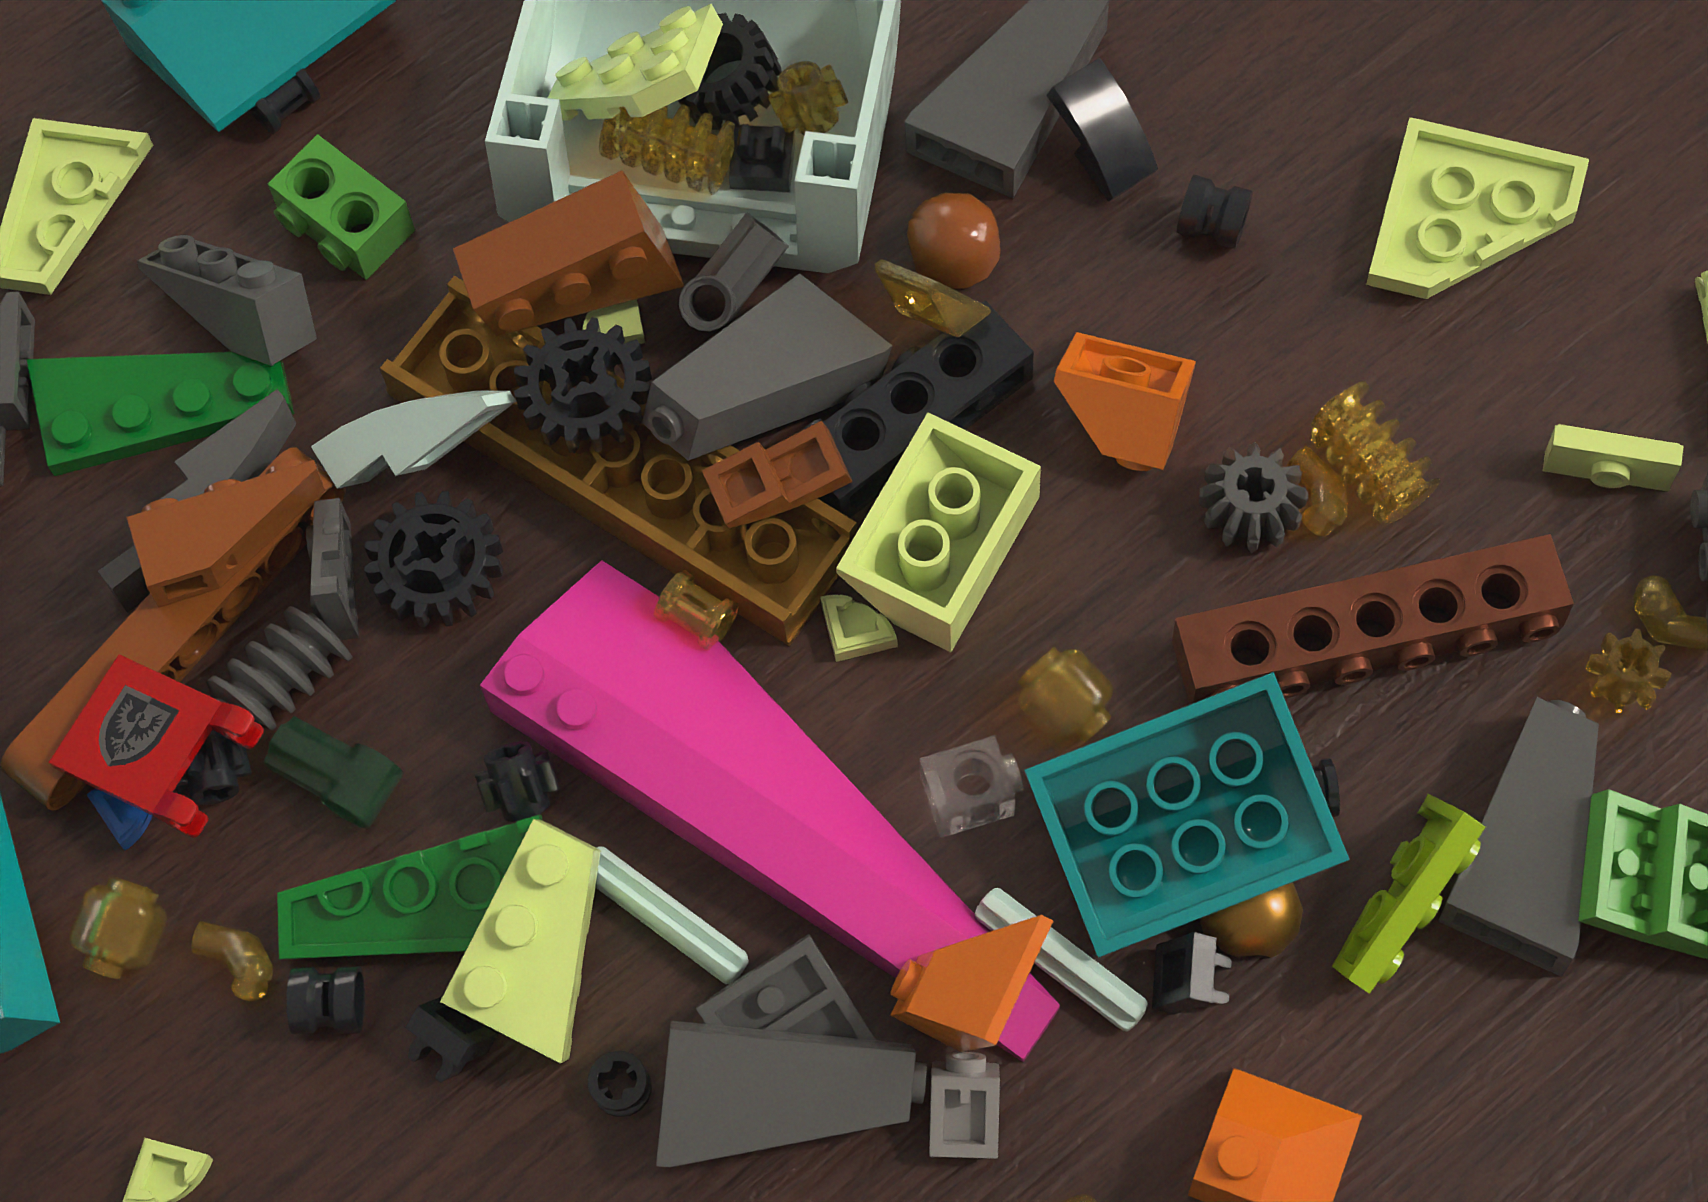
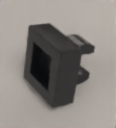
(762, 158)
(1186, 974)
(450, 1034)

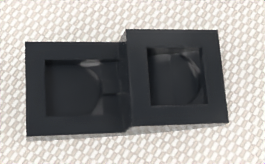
(1107, 128)

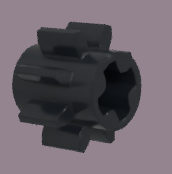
(215, 771)
(516, 781)

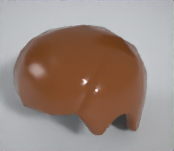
(954, 239)

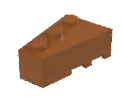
(568, 258)

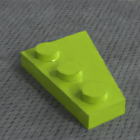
(1419, 875)

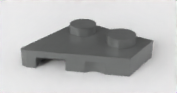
(332, 568)
(788, 994)

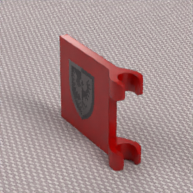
(142, 738)

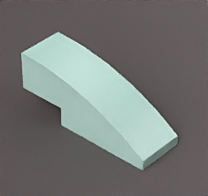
(406, 435)

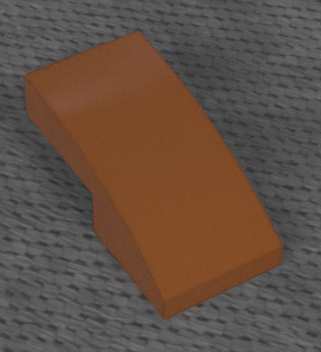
(778, 478)

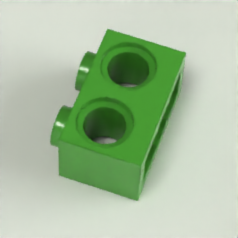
(349, 200)

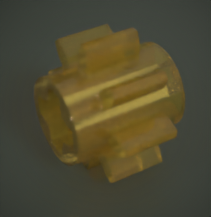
(808, 98)
(1627, 655)

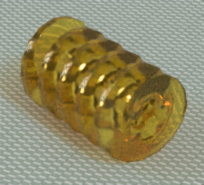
(671, 146)
(1370, 456)

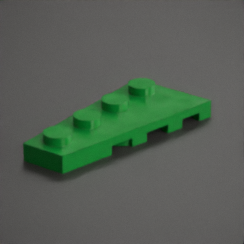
(142, 403)
(403, 904)

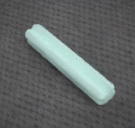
(669, 918)
(1069, 964)

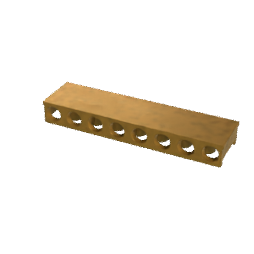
(632, 487)

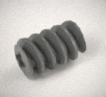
(279, 668)

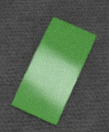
(1647, 872)

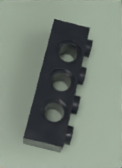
(999, 368)

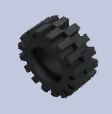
(746, 85)

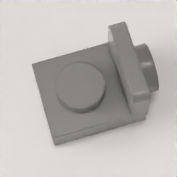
(964, 1106)

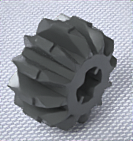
(1276, 491)

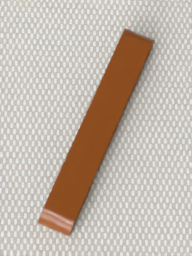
(161, 638)

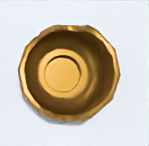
(1257, 925)

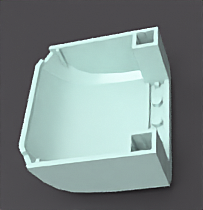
(823, 216)

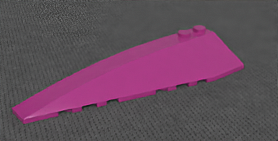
(730, 774)

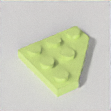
(641, 70)
(1468, 204)

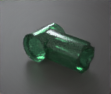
(347, 779)

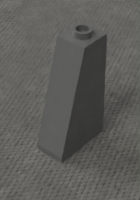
(995, 107)
(764, 371)
(1531, 856)
(771, 1088)

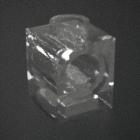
(957, 811)

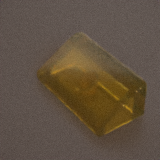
(930, 300)

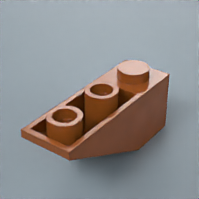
(211, 536)

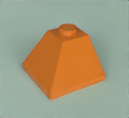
(1125, 398)
(969, 987)
(1273, 1145)

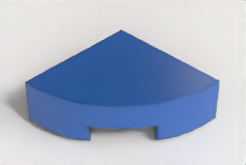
(122, 819)

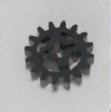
(588, 409)
(428, 586)

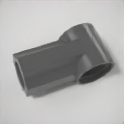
(734, 269)

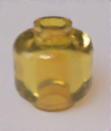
(1065, 695)
(118, 927)

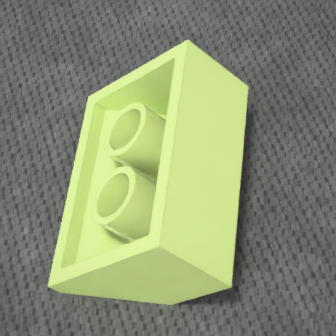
(940, 530)

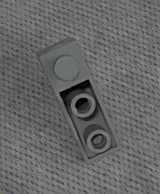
(238, 299)

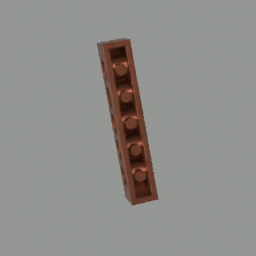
(1521, 571)

